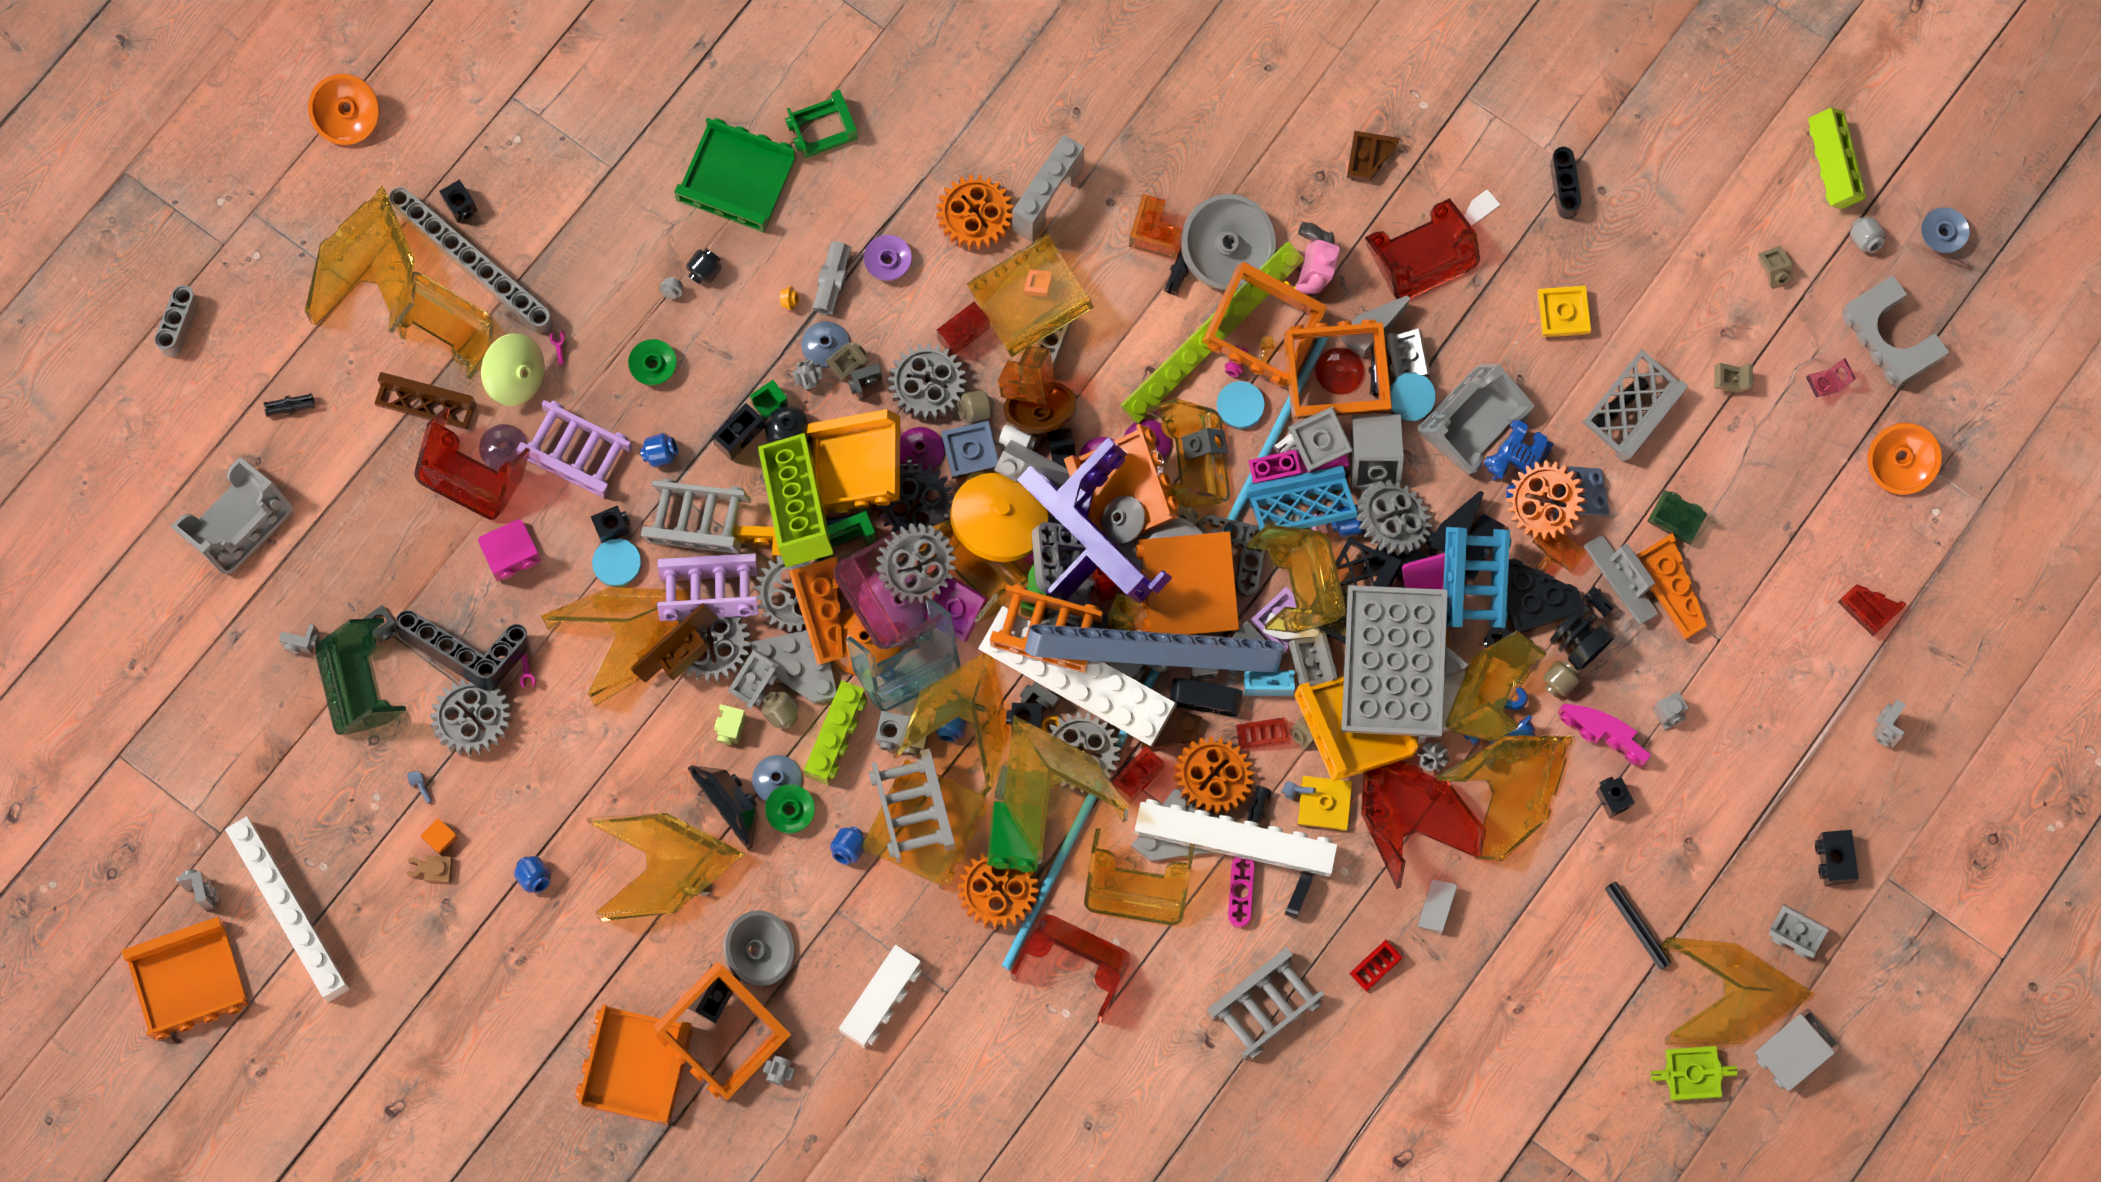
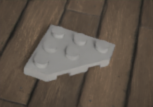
(799, 666)
(1158, 850)

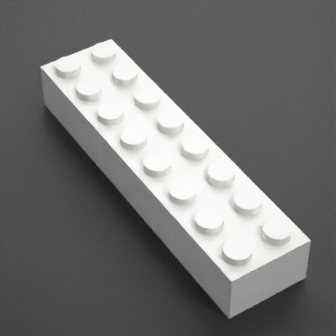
(1099, 690)

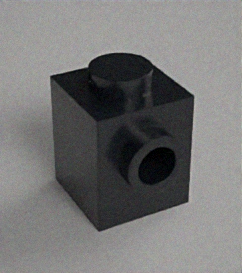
(1614, 796)

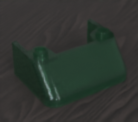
(349, 680)

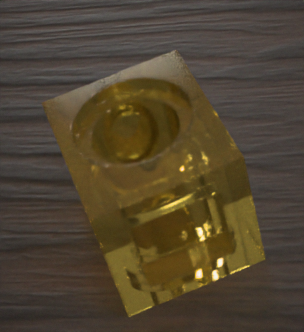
(1123, 613)

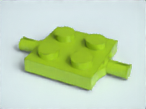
(1693, 1073)

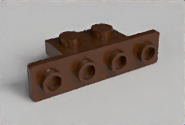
(677, 648)

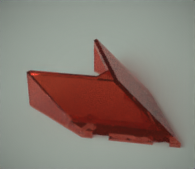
(1406, 801)

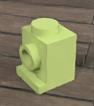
(729, 725)

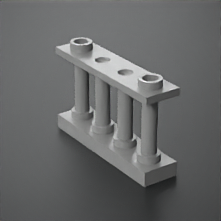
(703, 538)
(930, 789)
(1261, 979)

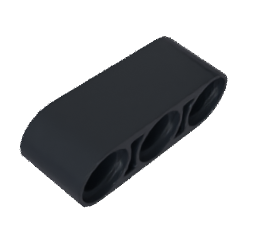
(1565, 172)
(1206, 697)

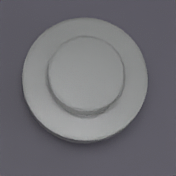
(671, 288)

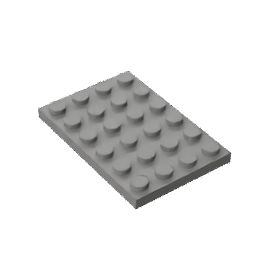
(1394, 661)

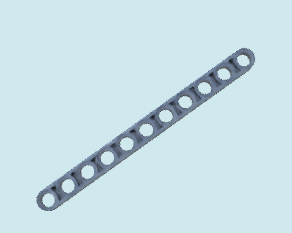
(1153, 648)

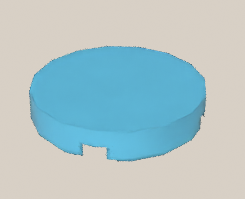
(1412, 396)
(1240, 405)
(616, 562)

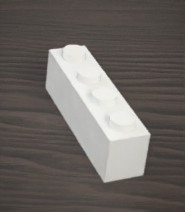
(880, 997)

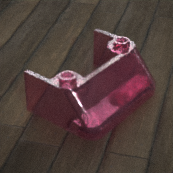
(853, 577)

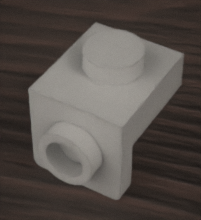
(295, 643)

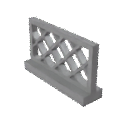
(1651, 417)

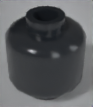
(704, 266)

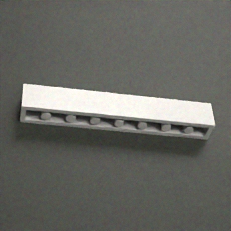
(1235, 838)
(287, 909)

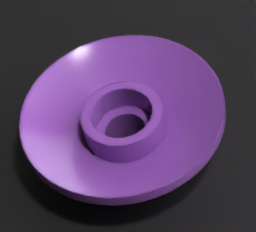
(887, 247)

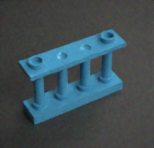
(1454, 576)

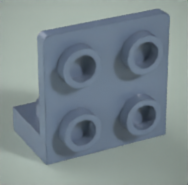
(1595, 492)

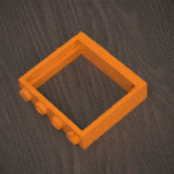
(1279, 290)
(1344, 328)
(752, 1063)

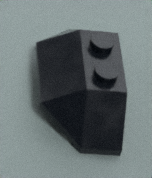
(729, 800)

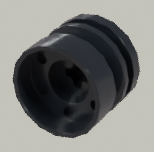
(1582, 637)

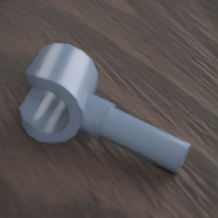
(416, 778)
(1291, 789)

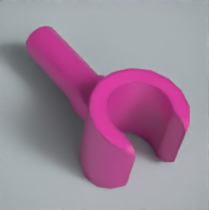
(558, 345)
(526, 672)

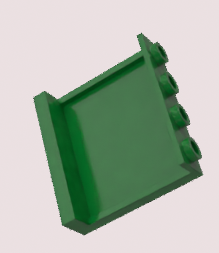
(736, 174)

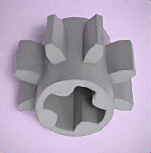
(807, 374)
(1433, 757)
(779, 1071)

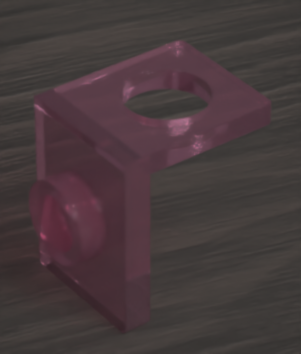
(1828, 381)

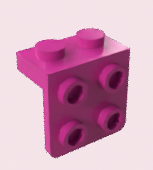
(509, 550)
(1425, 573)

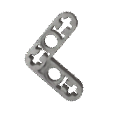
(1051, 545)

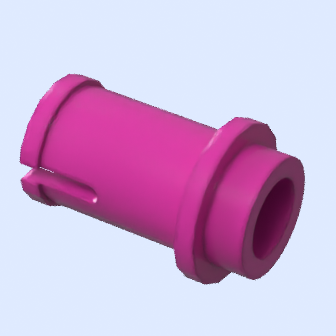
(1234, 369)

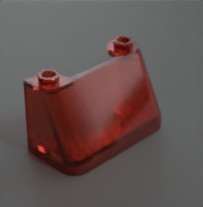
(1427, 253)

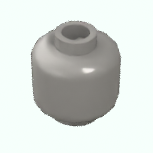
(1868, 234)

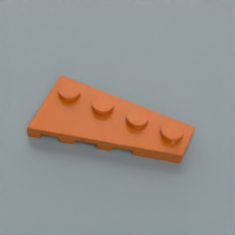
(1673, 586)
(820, 608)

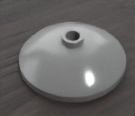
(771, 947)

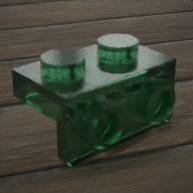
(1677, 516)

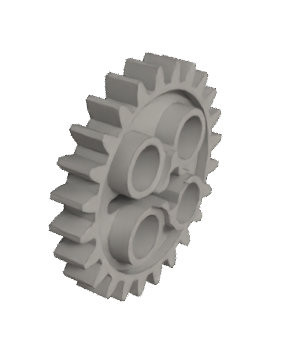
(934, 362)
(1392, 502)
(909, 543)
(785, 612)
(732, 638)
(1085, 730)
(453, 731)

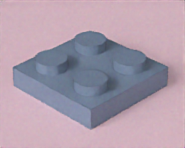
(970, 449)

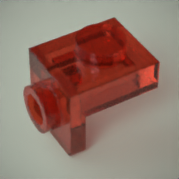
(1104, 586)

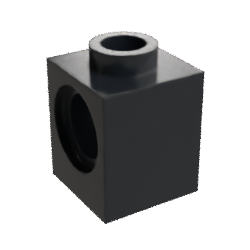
(456, 192)
(602, 518)
(1031, 709)

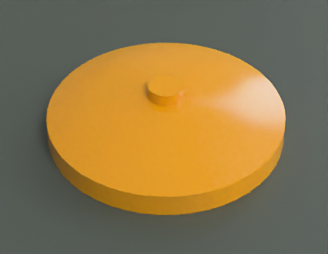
(996, 517)

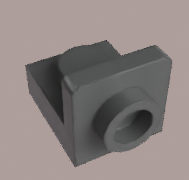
(866, 376)
(1041, 694)

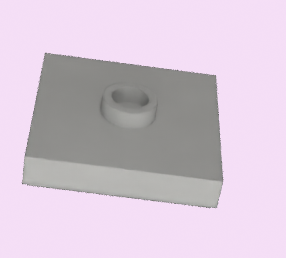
(1320, 439)

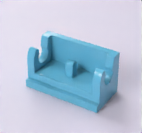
(1269, 683)

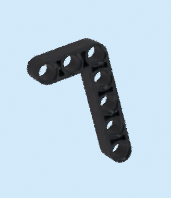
(461, 652)

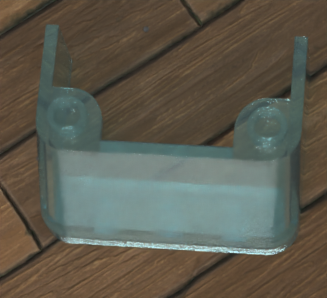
(911, 670)

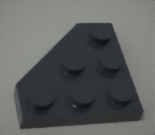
(1538, 598)

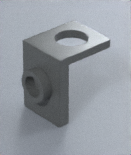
(1203, 443)
(388, 629)

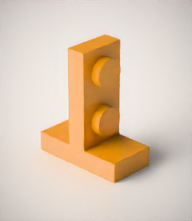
(759, 535)

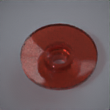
(1339, 381)

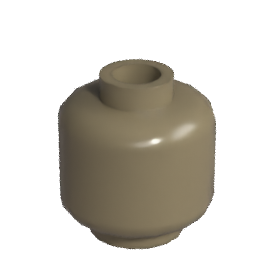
(975, 406)
(1561, 678)
(780, 709)

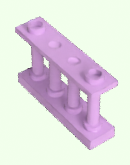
(575, 472)
(708, 567)

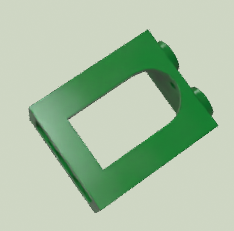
(835, 104)
(863, 529)

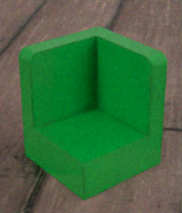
(768, 399)

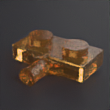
(1560, 551)

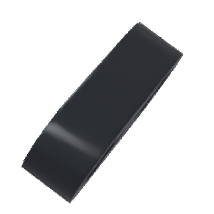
(1299, 895)

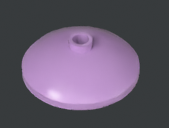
(908, 613)

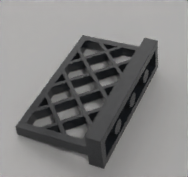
(1385, 576)

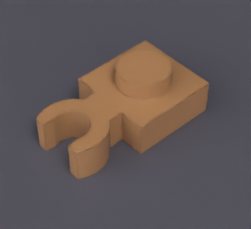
(434, 869)

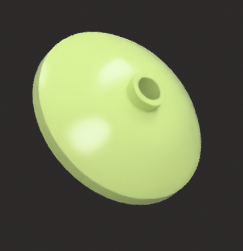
(503, 369)

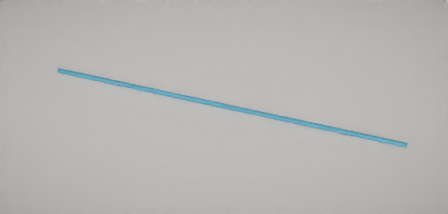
(1151, 678)

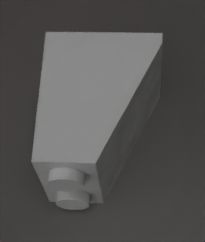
(1376, 449)
(1797, 1050)

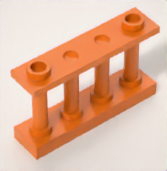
(1006, 641)

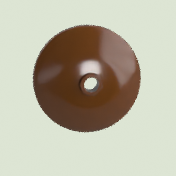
(1042, 418)

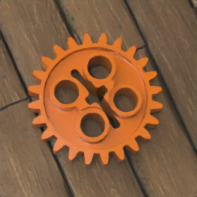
(956, 223)
(1540, 521)
(1195, 761)
(980, 903)

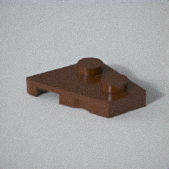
(1369, 154)
(1180, 728)

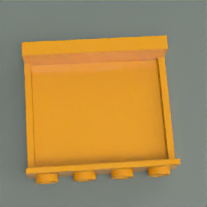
(857, 460)
(1346, 752)

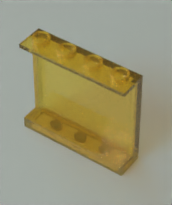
(1030, 295)
(929, 861)

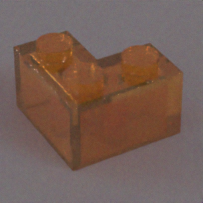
(1151, 233)
(1030, 378)

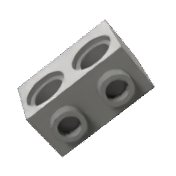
(898, 722)

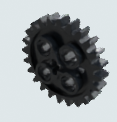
(936, 509)

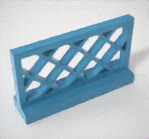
(1298, 488)

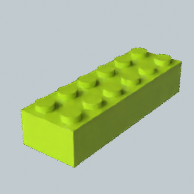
(795, 500)

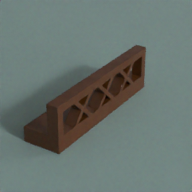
(427, 392)

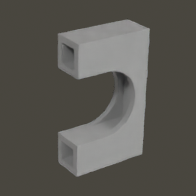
(1061, 166)
(1898, 364)

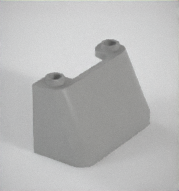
(1475, 415)
(237, 519)

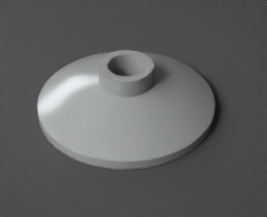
(1131, 521)

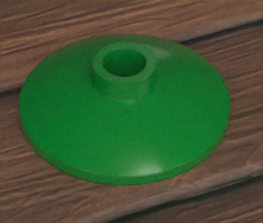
(652, 351)
(785, 797)

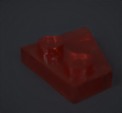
(1870, 608)

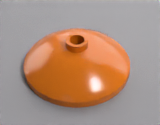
(328, 111)
(1908, 473)
(853, 627)

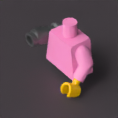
(1318, 261)

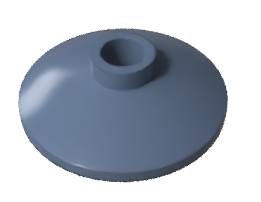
(1949, 221)
(812, 339)
(769, 766)

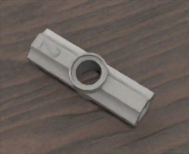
(832, 278)

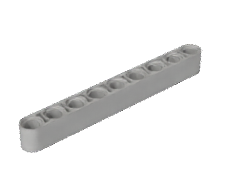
(464, 251)

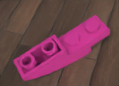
(1285, 465)
(1597, 724)

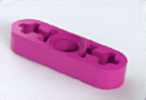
(1246, 910)

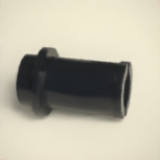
(1599, 601)

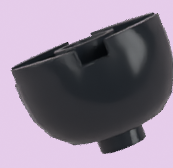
(785, 423)

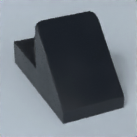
(1061, 445)

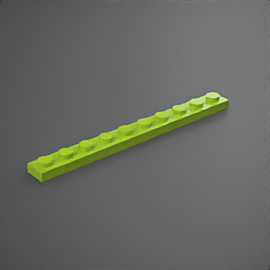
(1193, 350)

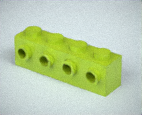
(1836, 158)
(834, 733)

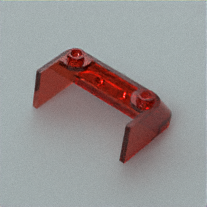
(462, 477)
(1111, 959)

